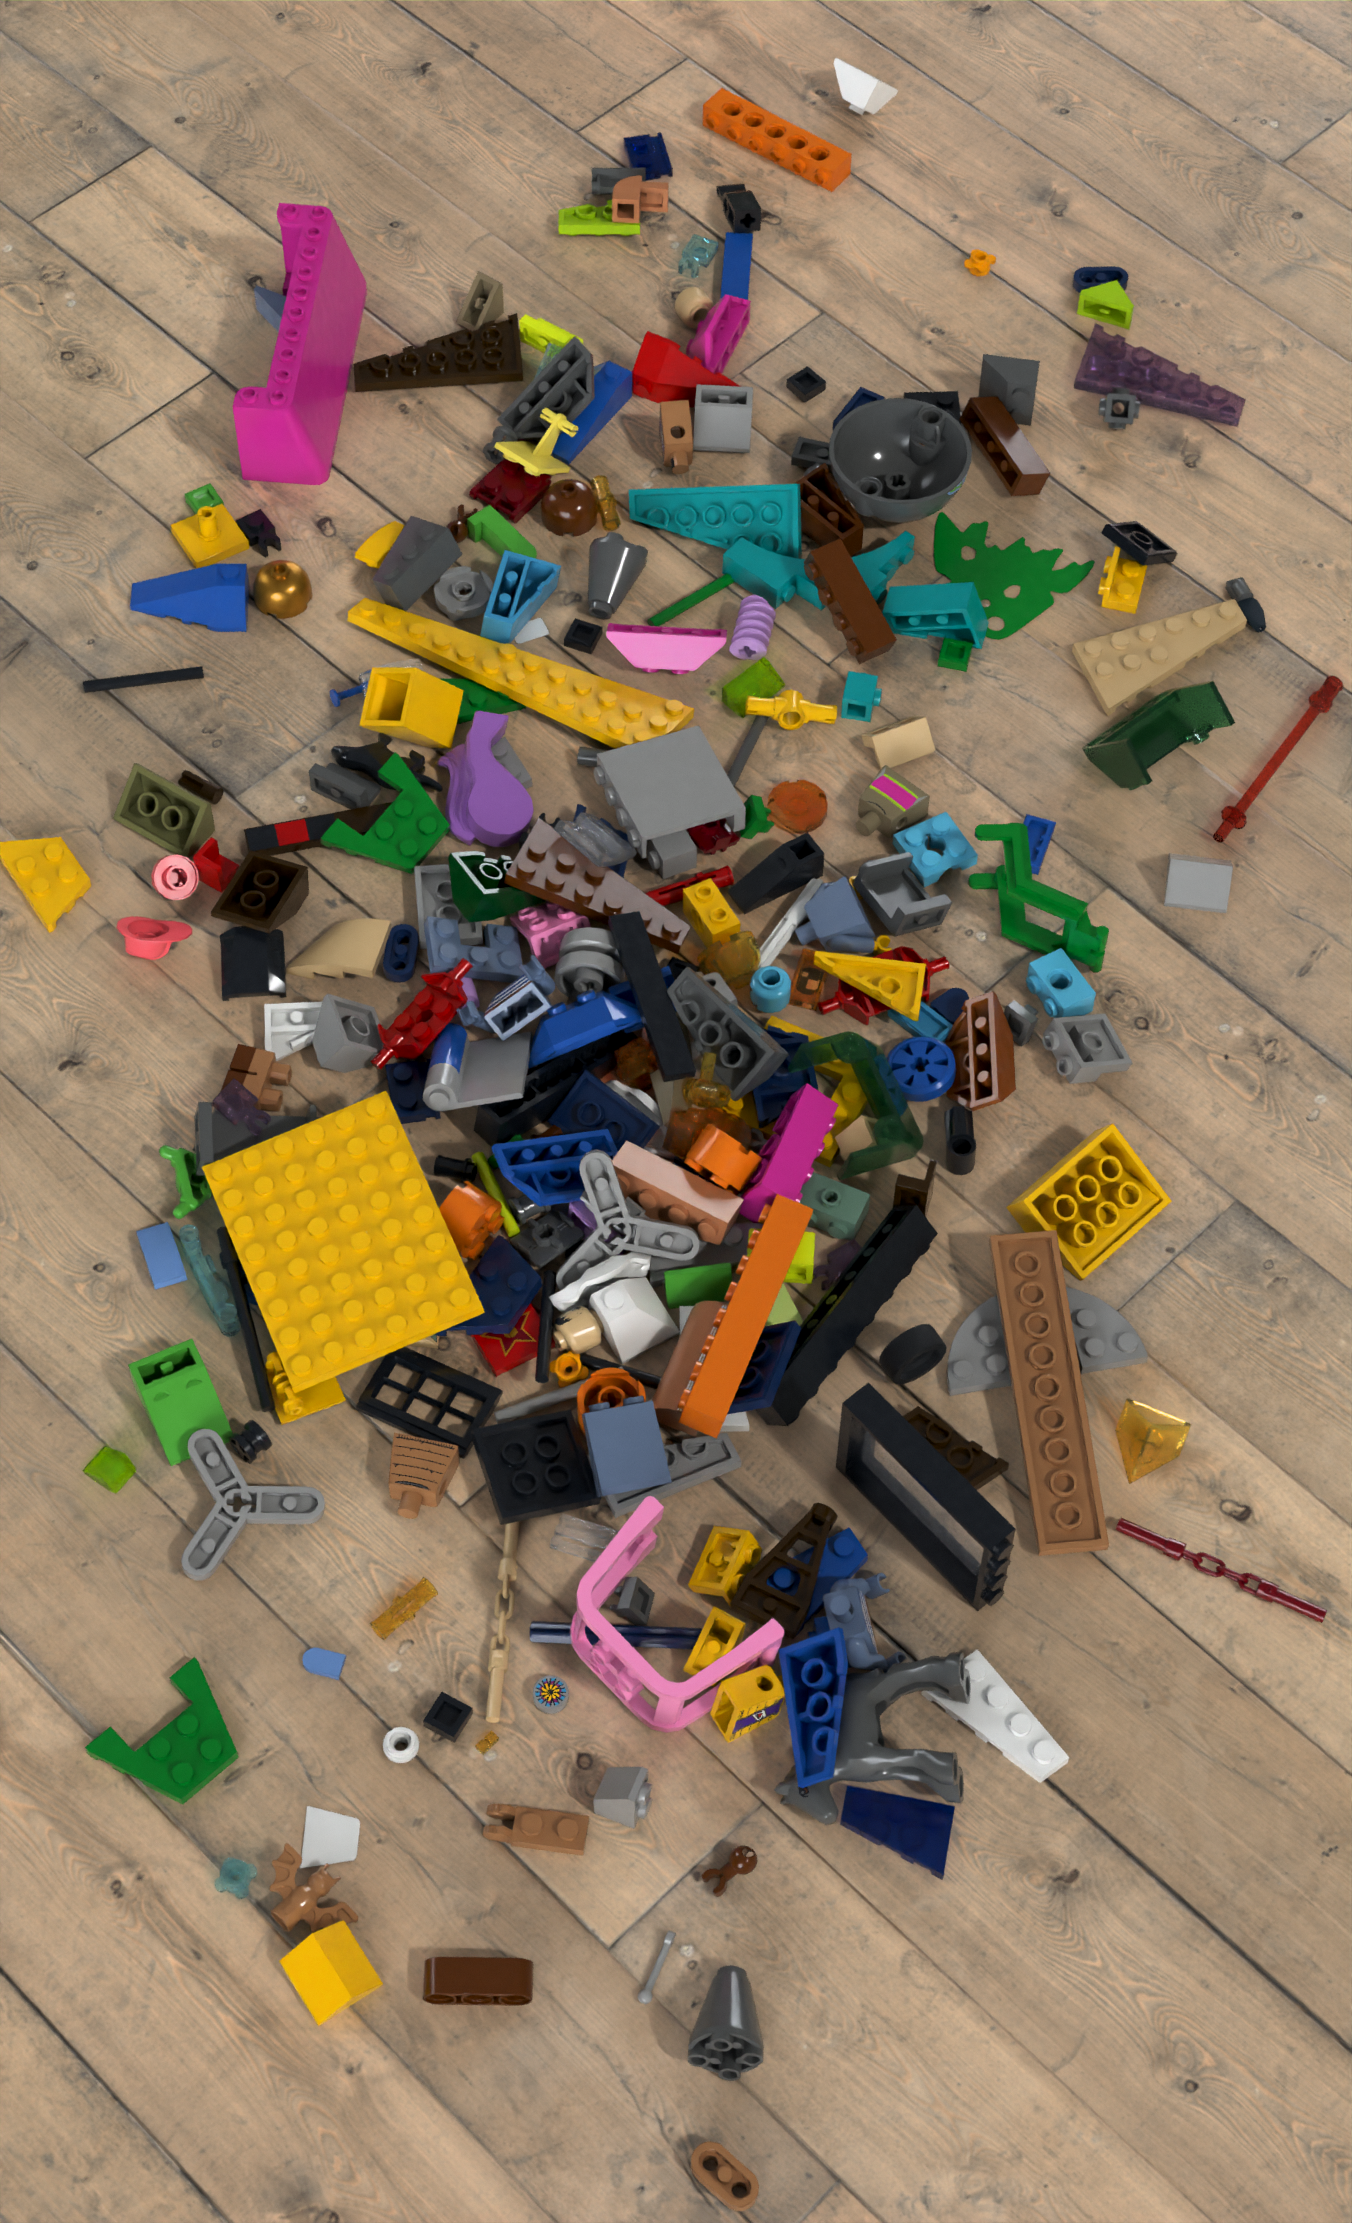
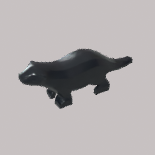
(372, 757)

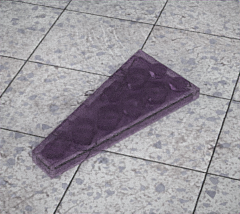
(1153, 380)

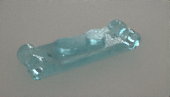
(213, 1292)

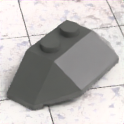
(562, 386)

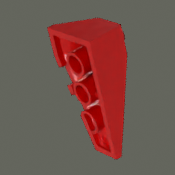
(668, 374)

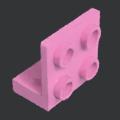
(546, 927)

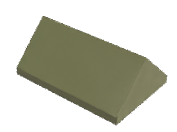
(164, 812)

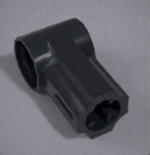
(959, 1140)

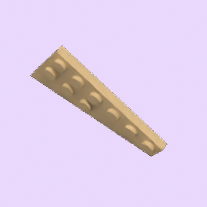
(1145, 655)

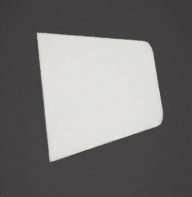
(329, 1838)

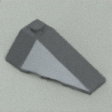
(743, 1049)

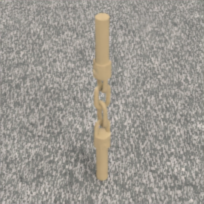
(499, 1658)

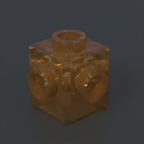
(636, 1064)

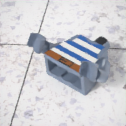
(515, 1004)
(849, 1610)

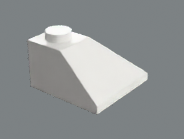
(862, 89)
(632, 1317)

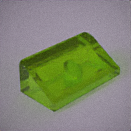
(757, 681)

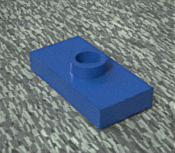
(1039, 837)

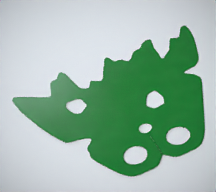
(998, 569)

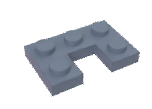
(494, 962)

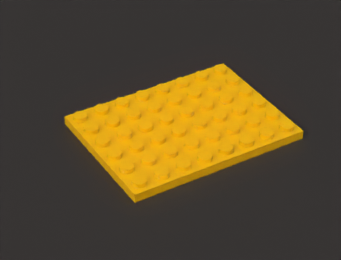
(342, 1241)

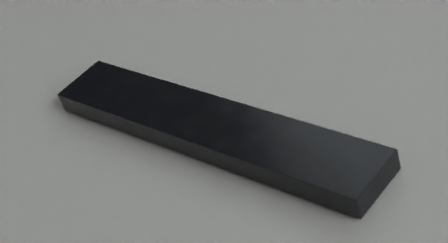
(651, 996)

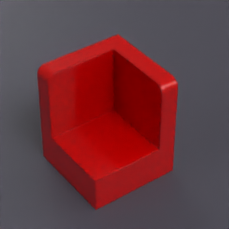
(213, 867)

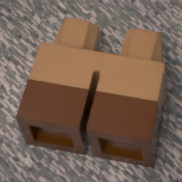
(258, 1072)

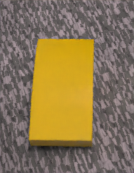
(379, 544)

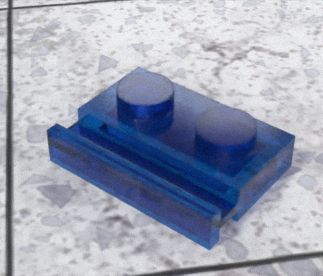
(648, 153)

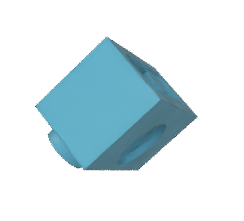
(1055, 972)

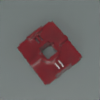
(713, 836)

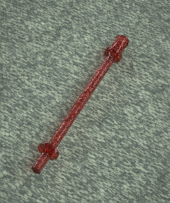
(1320, 702)

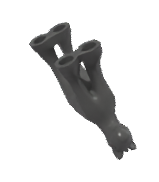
(861, 1741)

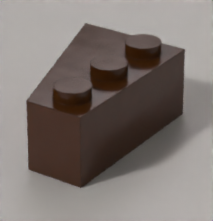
(826, 512)

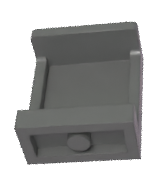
(898, 896)

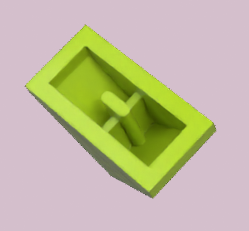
(1106, 304)

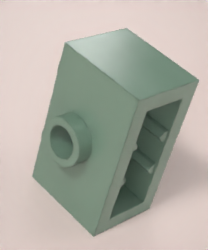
(836, 1206)

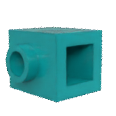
(860, 696)

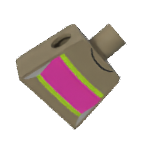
(890, 804)

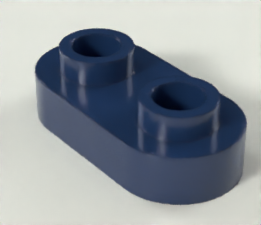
(1093, 276)
(401, 955)

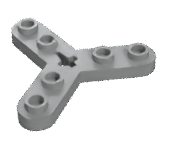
(609, 1207)
(224, 1525)

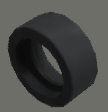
(912, 1354)

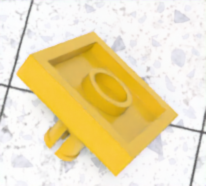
(210, 536)

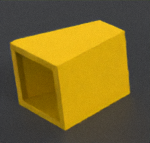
(411, 706)

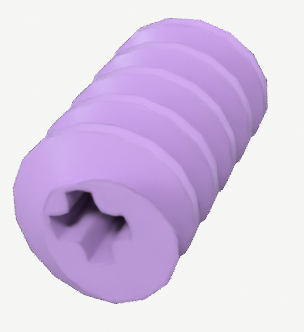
(752, 628)

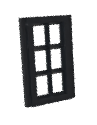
(439, 1372)

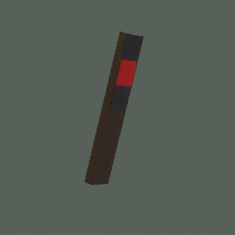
(306, 832)

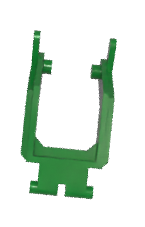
(1015, 887)

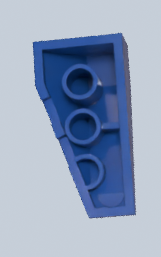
(204, 595)

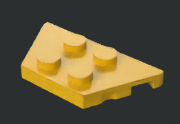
(45, 875)

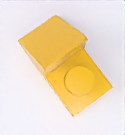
(717, 1638)

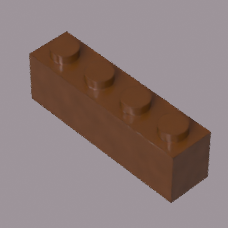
(1004, 446)
(849, 601)

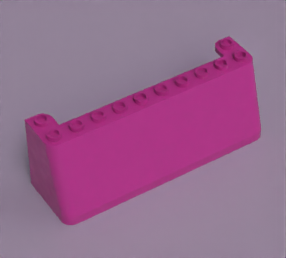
(295, 421)

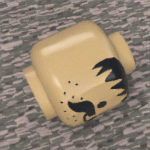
(578, 1330)

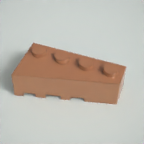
(675, 1194)

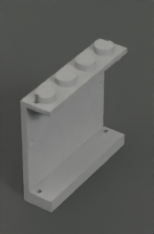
(667, 786)

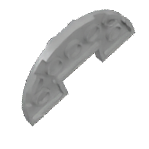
(1100, 1334)

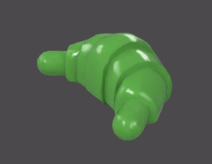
(192, 1188)

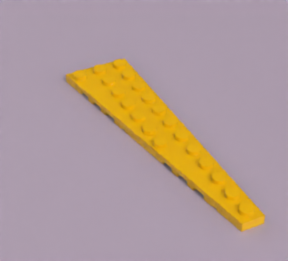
(566, 694)

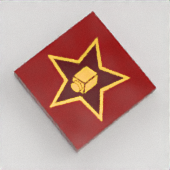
(511, 1349)

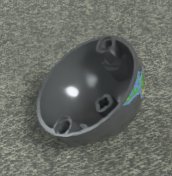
(885, 467)

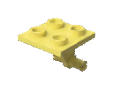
(538, 458)

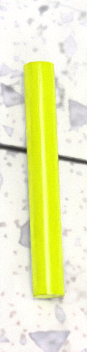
(494, 1190)

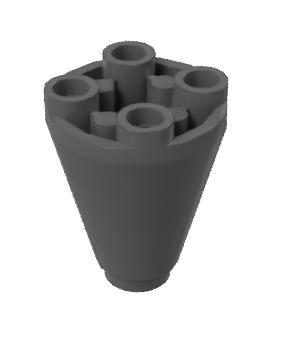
(612, 572)
(727, 2028)

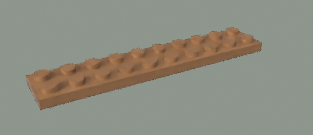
(1048, 1394)

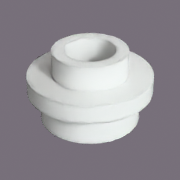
(396, 1736)

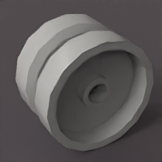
(588, 962)

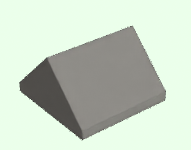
(1198, 883)

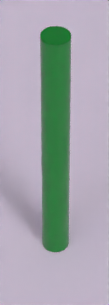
(691, 600)

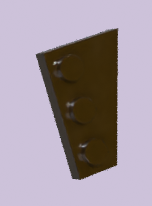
(963, 1455)

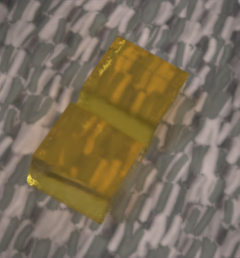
(489, 1740)

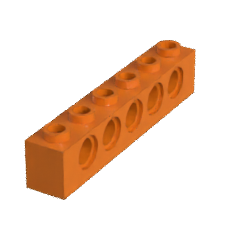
(777, 139)

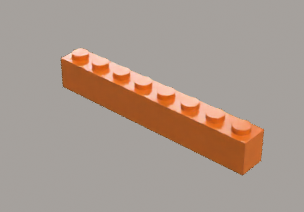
(745, 1316)

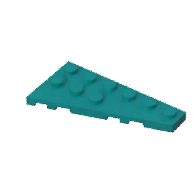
(724, 514)

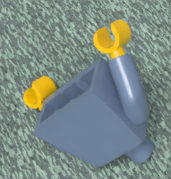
(840, 920)

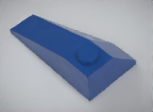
(612, 392)
(814, 1695)

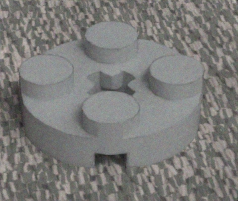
(463, 606)

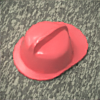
(151, 937)

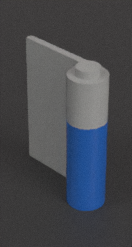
(475, 1071)

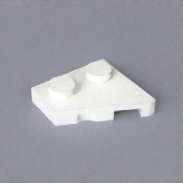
(290, 1026)

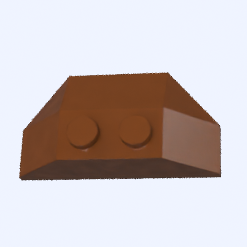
(982, 1054)

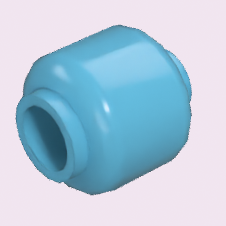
(770, 989)

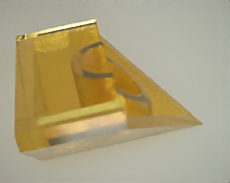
(1148, 1438)

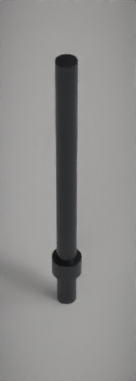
(231, 1262)

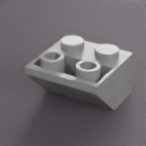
(723, 418)

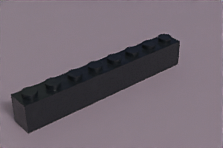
(849, 1308)

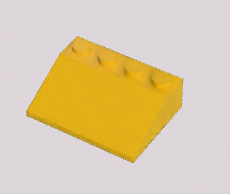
(1092, 1200)

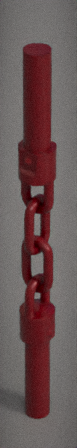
(1265, 1590)

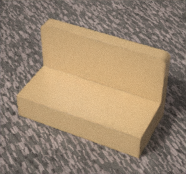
(900, 741)

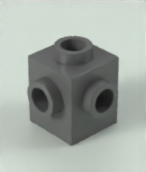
(1130, 411)

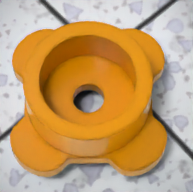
(979, 262)
(567, 1360)

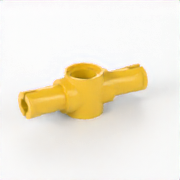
(790, 709)

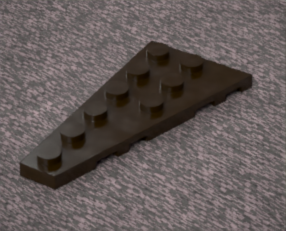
(450, 360)

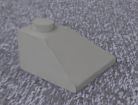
(346, 1034)

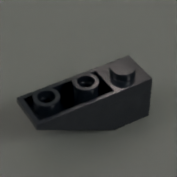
(779, 873)

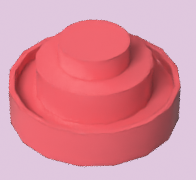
(174, 877)

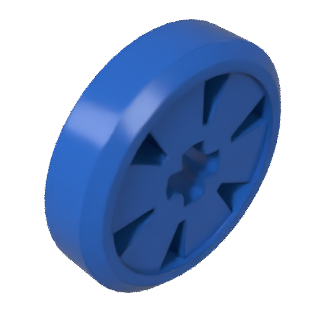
(936, 1060)

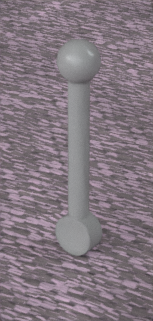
(645, 1995)

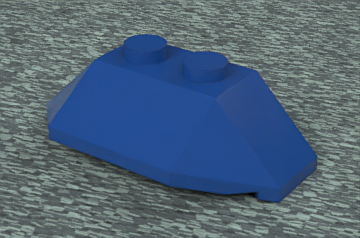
(580, 1023)
(549, 1166)

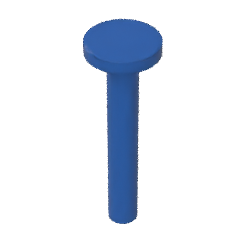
(336, 697)

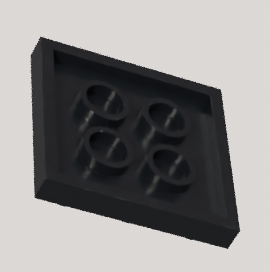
(535, 1466)

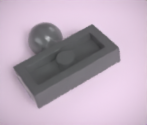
(811, 454)

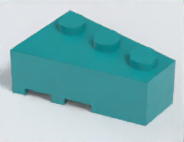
(938, 611)

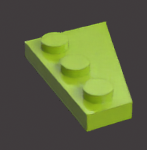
(593, 220)

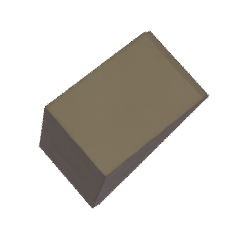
(482, 303)

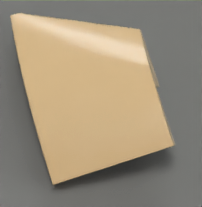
(343, 949)

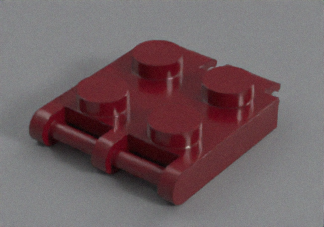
(511, 487)

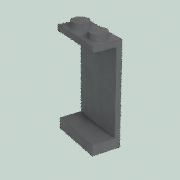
(219, 1137)

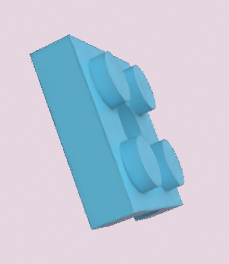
(943, 835)

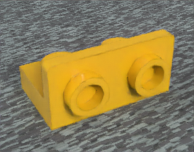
(1123, 583)
(725, 1562)

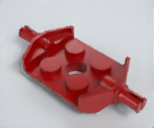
(438, 1002)
(863, 1006)

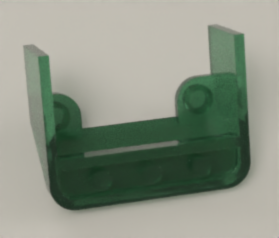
(1157, 730)
(896, 1130)

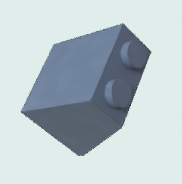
(625, 1446)

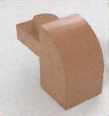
(633, 196)

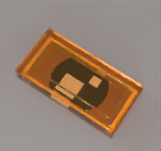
(807, 982)

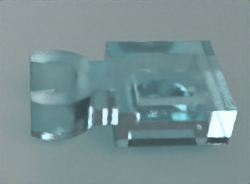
(697, 253)

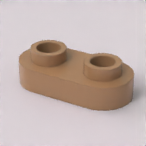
(725, 2177)

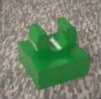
(756, 817)

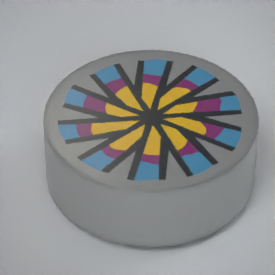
(550, 1694)

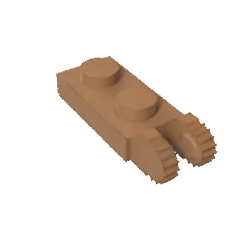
(538, 1829)

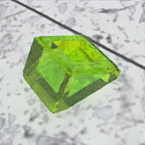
(110, 1469)

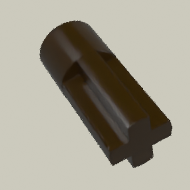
(201, 787)

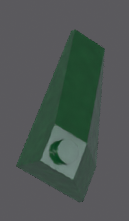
(480, 887)

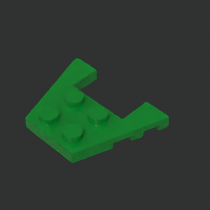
(403, 832)
(184, 1752)

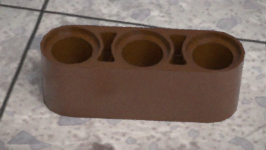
(478, 1981)

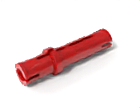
(674, 892)

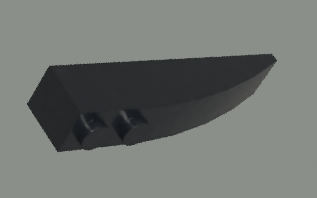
(547, 1088)

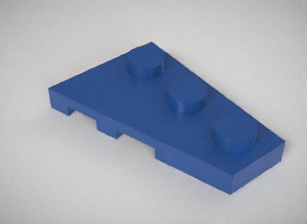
(840, 1560)

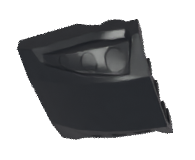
(252, 963)

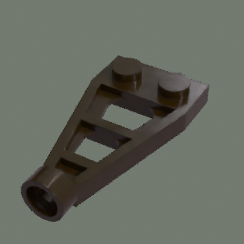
(763, 1602)

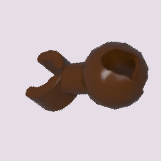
(459, 527)
(737, 1865)

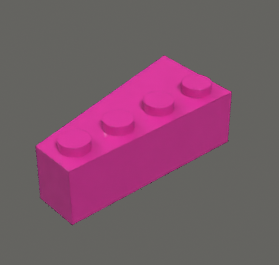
(791, 1151)

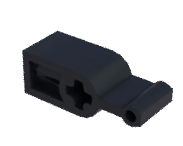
(740, 208)

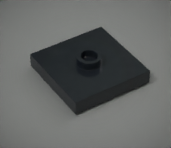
(1139, 543)

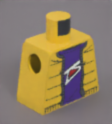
(747, 1701)

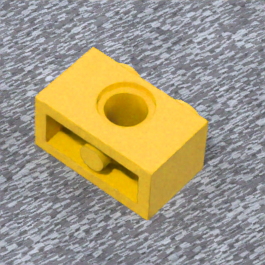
(709, 913)

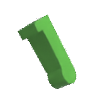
(498, 533)

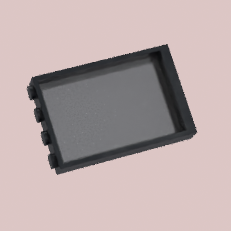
(924, 1497)

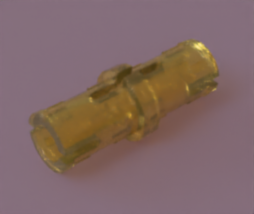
(606, 503)
(421, 1592)

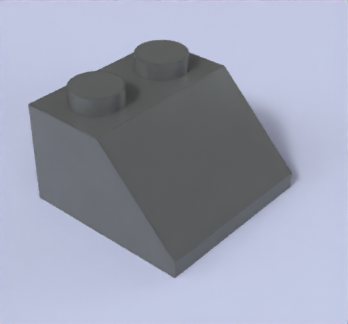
(1013, 382)

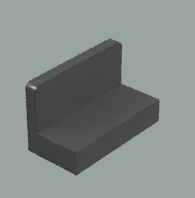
(343, 786)

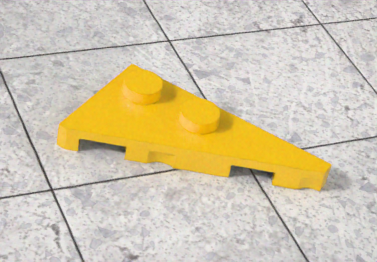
(888, 981)

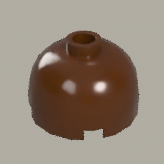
(569, 508)

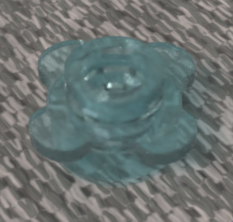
(234, 1867)

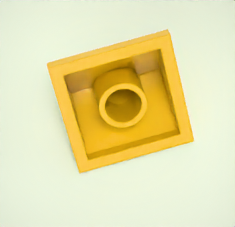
(330, 1971)

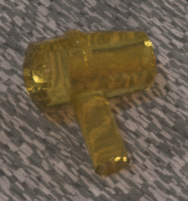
(704, 1091)

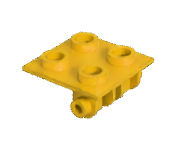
(293, 1405)

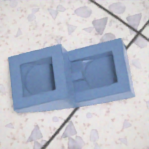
(161, 1255)

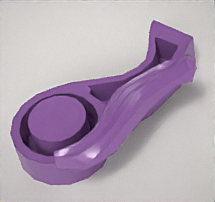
(483, 794)

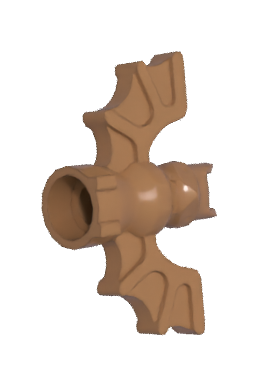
(301, 1901)

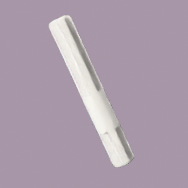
(788, 924)

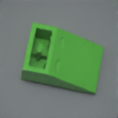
(178, 1398)

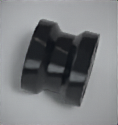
(250, 1441)

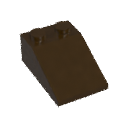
(263, 893)

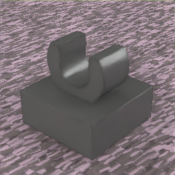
(1021, 1021)
(634, 1601)

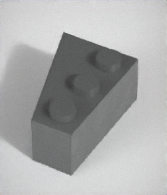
(415, 562)

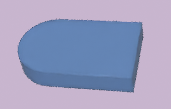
(324, 1662)

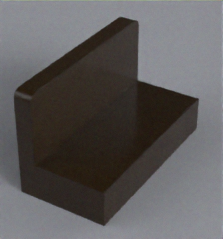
(914, 1190)

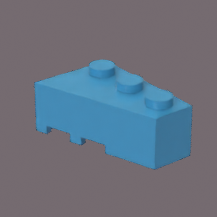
(517, 595)

